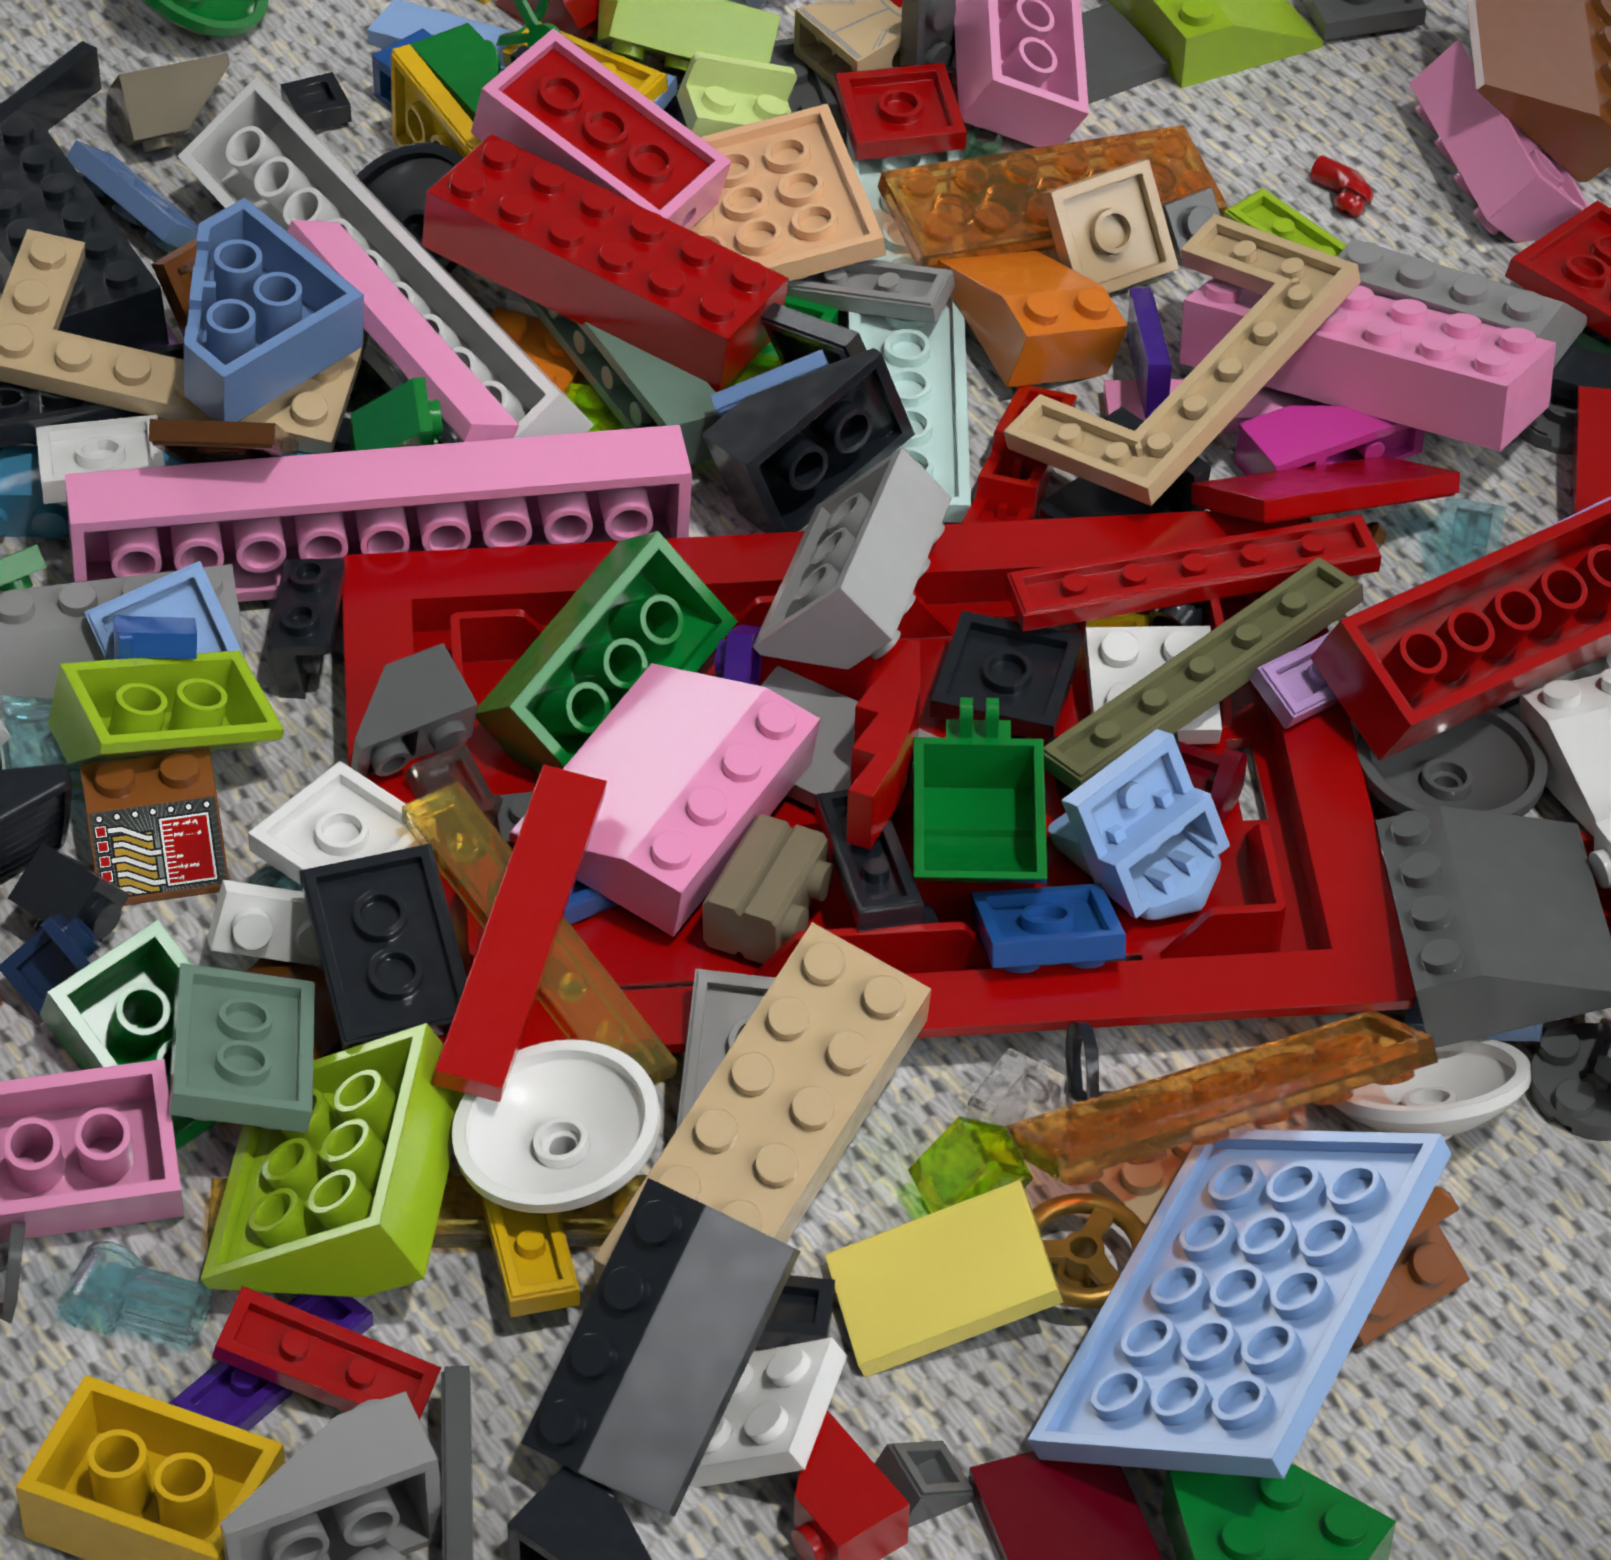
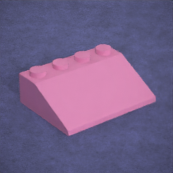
(685, 779)

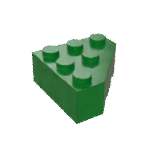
(1270, 1519)

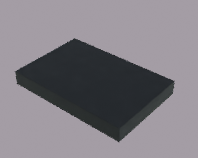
(385, 944)

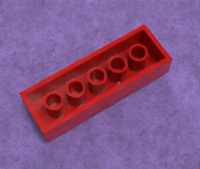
(602, 260)
(1474, 635)

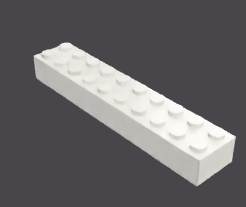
(290, 174)

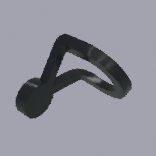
(1076, 1033)

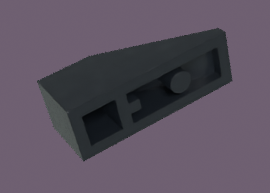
(574, 1522)

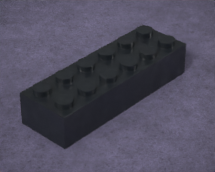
(44, 193)

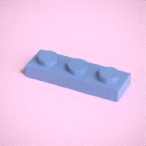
(133, 196)

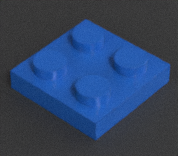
(1048, 927)

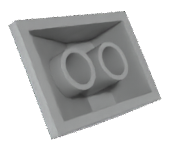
(349, 1488)

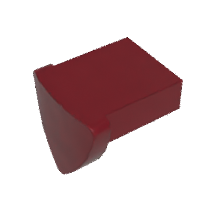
(1216, 774)

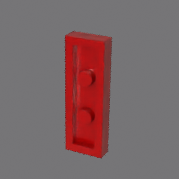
(318, 1356)

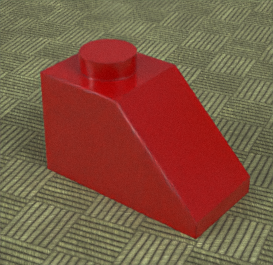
(846, 1502)

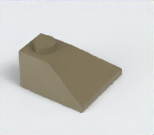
(164, 100)

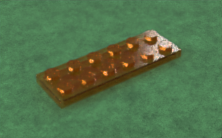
(997, 201)
(1221, 1094)

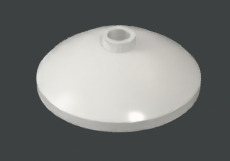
(1448, 1097)
(566, 1129)

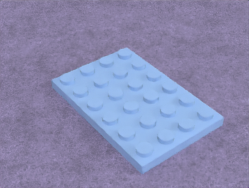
(1241, 1302)

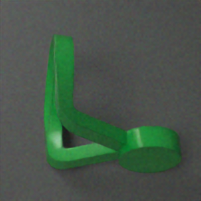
(532, 20)

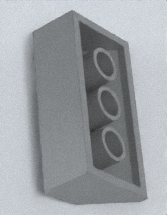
(1454, 291)
(857, 567)
(50, 626)

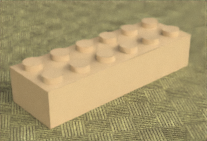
(791, 1088)

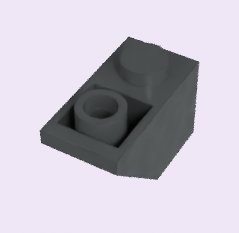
(413, 712)

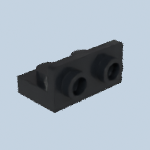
(304, 621)

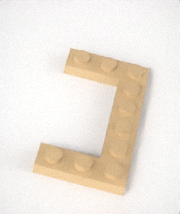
(1299, 295)
(131, 378)

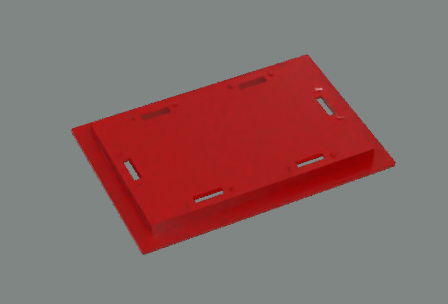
(1288, 927)

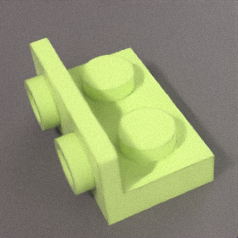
(732, 92)

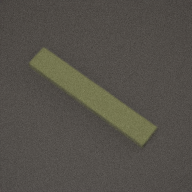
(1205, 671)

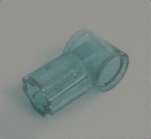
(117, 1290)

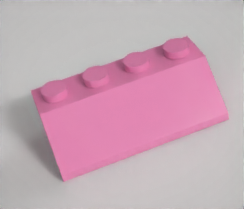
(1497, 163)

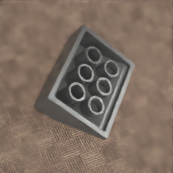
(1496, 920)

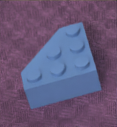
(261, 314)

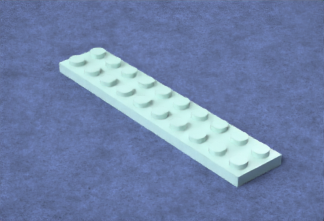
(922, 357)

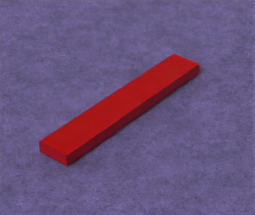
(1186, 572)
(520, 934)

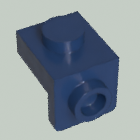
(50, 958)

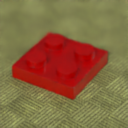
(900, 111)

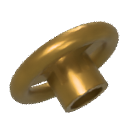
(1079, 1259)

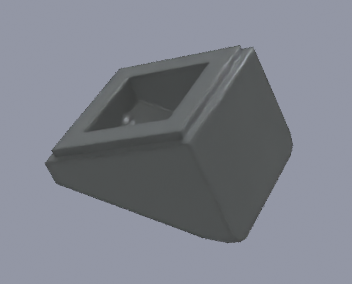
(926, 1478)

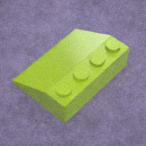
(1219, 35)
(356, 1194)

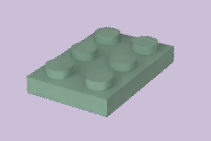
(242, 1048)

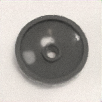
(1476, 765)

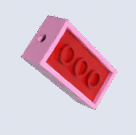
(601, 129)

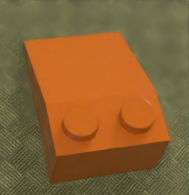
(1037, 317)

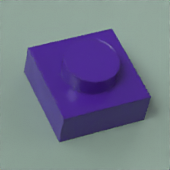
(737, 658)

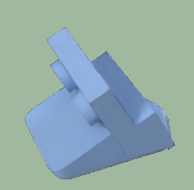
(1145, 831)

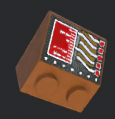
(156, 825)

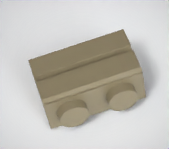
(767, 889)

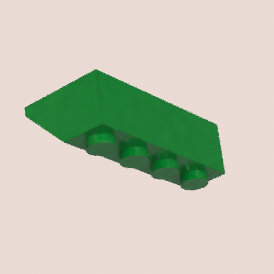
(628, 613)

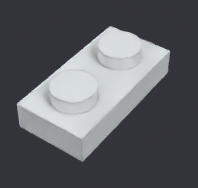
(263, 924)

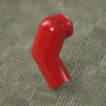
(1348, 182)

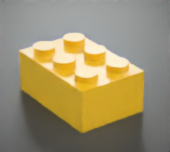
(139, 1478)

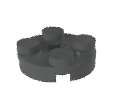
(1556, 1083)

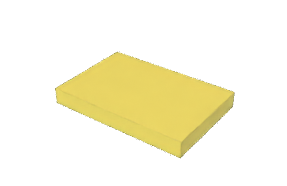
(943, 1278)

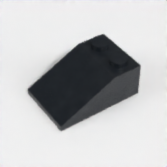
(807, 439)

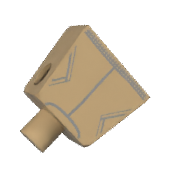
(848, 36)

